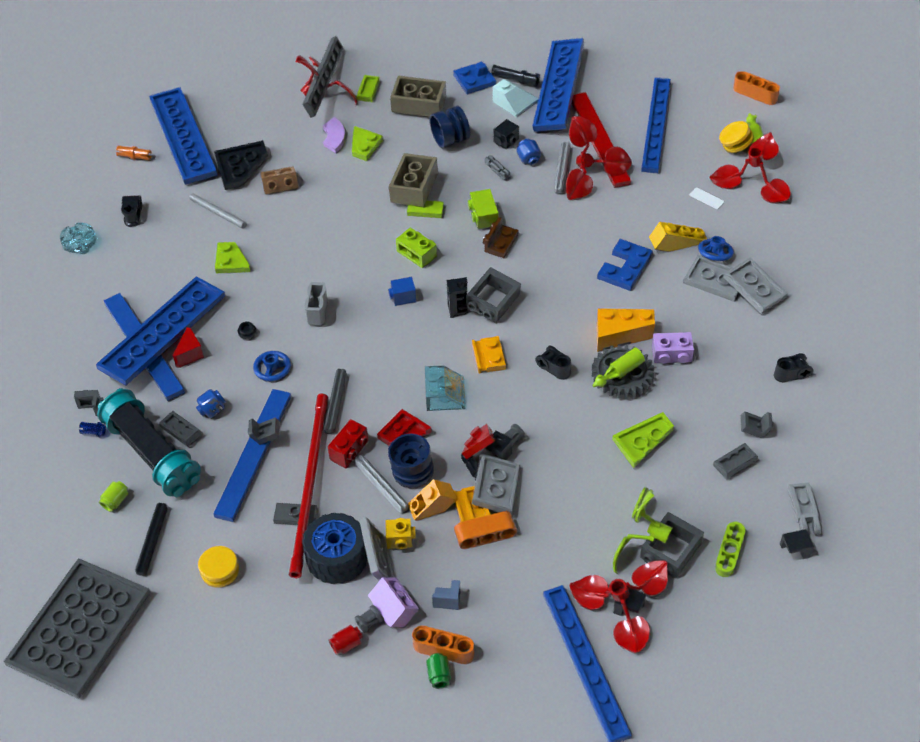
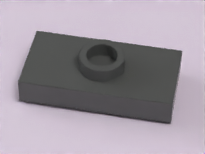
(180, 428)
(735, 460)
(289, 513)

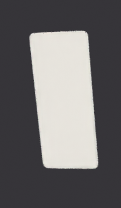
(706, 198)

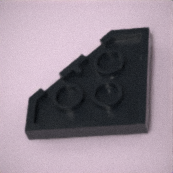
(239, 162)

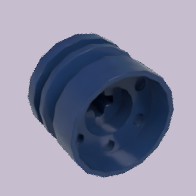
(449, 126)
(411, 460)

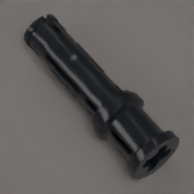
(522, 77)

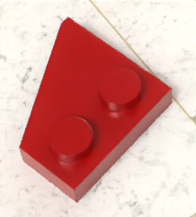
(402, 424)
(479, 439)

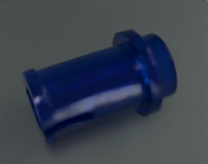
(97, 429)

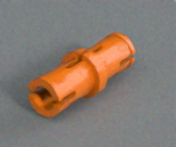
(133, 152)

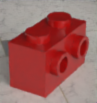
(348, 443)

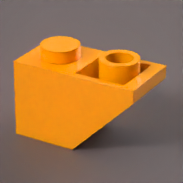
(432, 500)

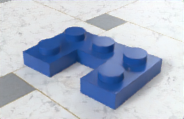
(636, 260)

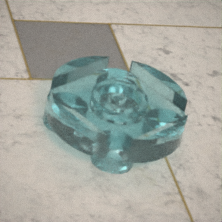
(82, 245)

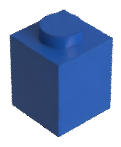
(402, 291)

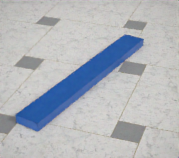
(656, 125)
(158, 368)
(249, 460)
(587, 665)

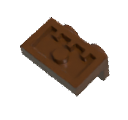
(499, 239)

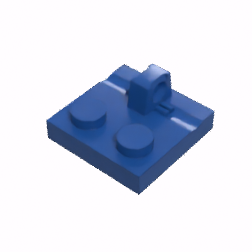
(474, 77)

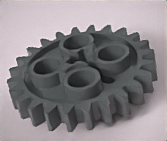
(630, 383)

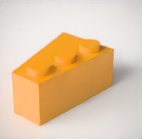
(623, 326)

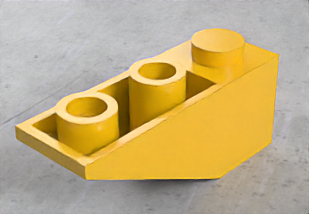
(675, 237)

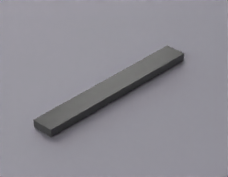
(320, 83)

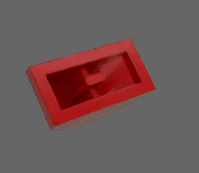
(188, 349)

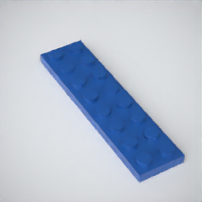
(558, 85)
(183, 136)
(160, 331)

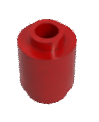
(345, 639)

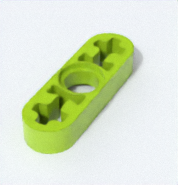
(723, 554)

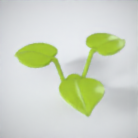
(656, 529)

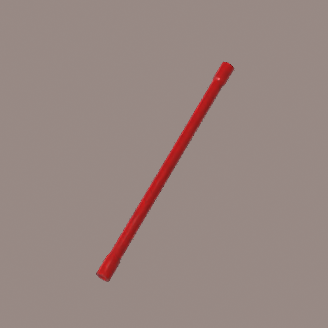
(297, 560)

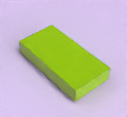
(368, 88)
(431, 209)

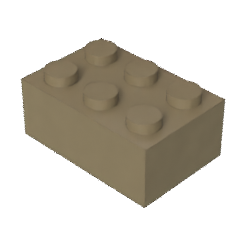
(417, 96)
(413, 179)

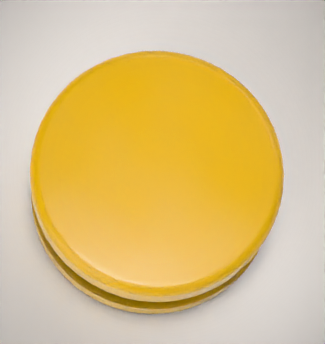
(736, 136)
(218, 566)

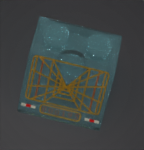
(444, 389)

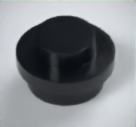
(246, 330)

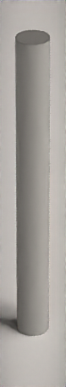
(217, 210)

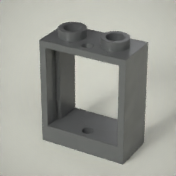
(500, 282)
(682, 530)

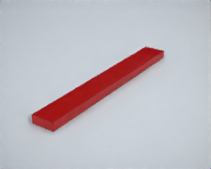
(602, 143)

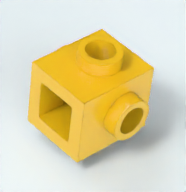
(399, 533)

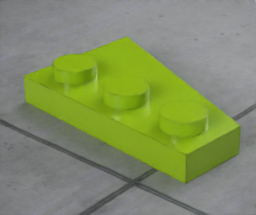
(643, 437)

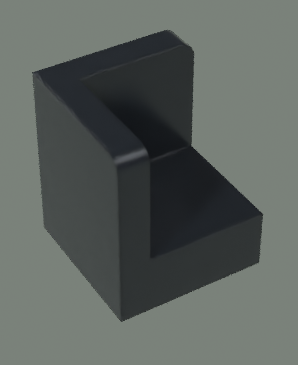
(501, 446)
(798, 542)
(634, 602)

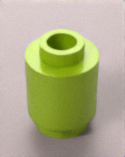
(113, 496)

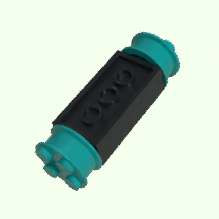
(170, 467)

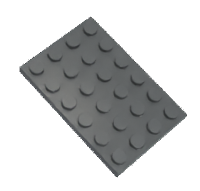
(77, 628)

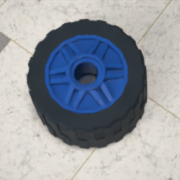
(334, 548)

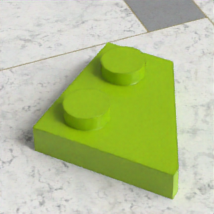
(364, 143)
(230, 259)

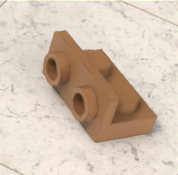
(279, 180)

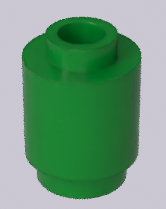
(438, 670)

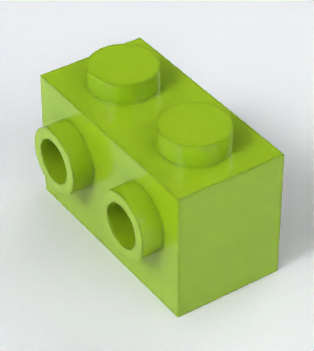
(483, 208)
(416, 247)

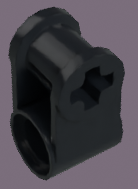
(131, 209)
(555, 363)
(792, 368)

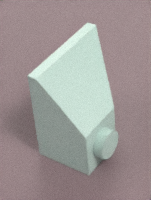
(512, 97)

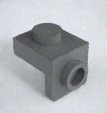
(88, 399)
(756, 425)
(264, 431)

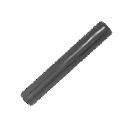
(335, 401)

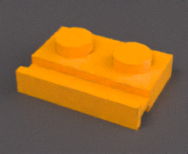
(489, 354)
(464, 505)

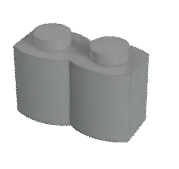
(316, 303)

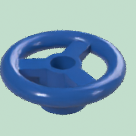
(715, 246)
(272, 362)

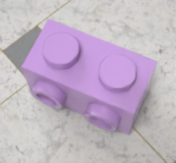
(672, 347)
(393, 602)

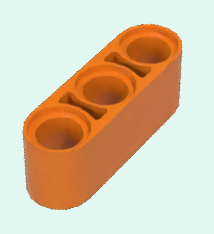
(756, 87)
(485, 530)
(435, 637)

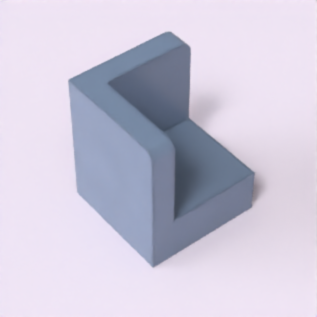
(447, 597)

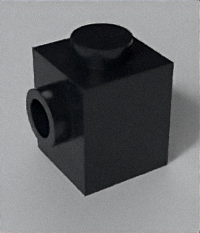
(506, 134)

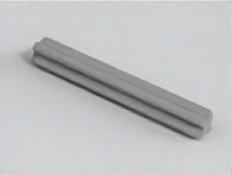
(562, 168)
(381, 484)

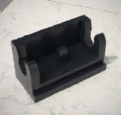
(456, 296)

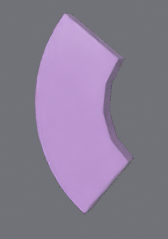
(335, 135)

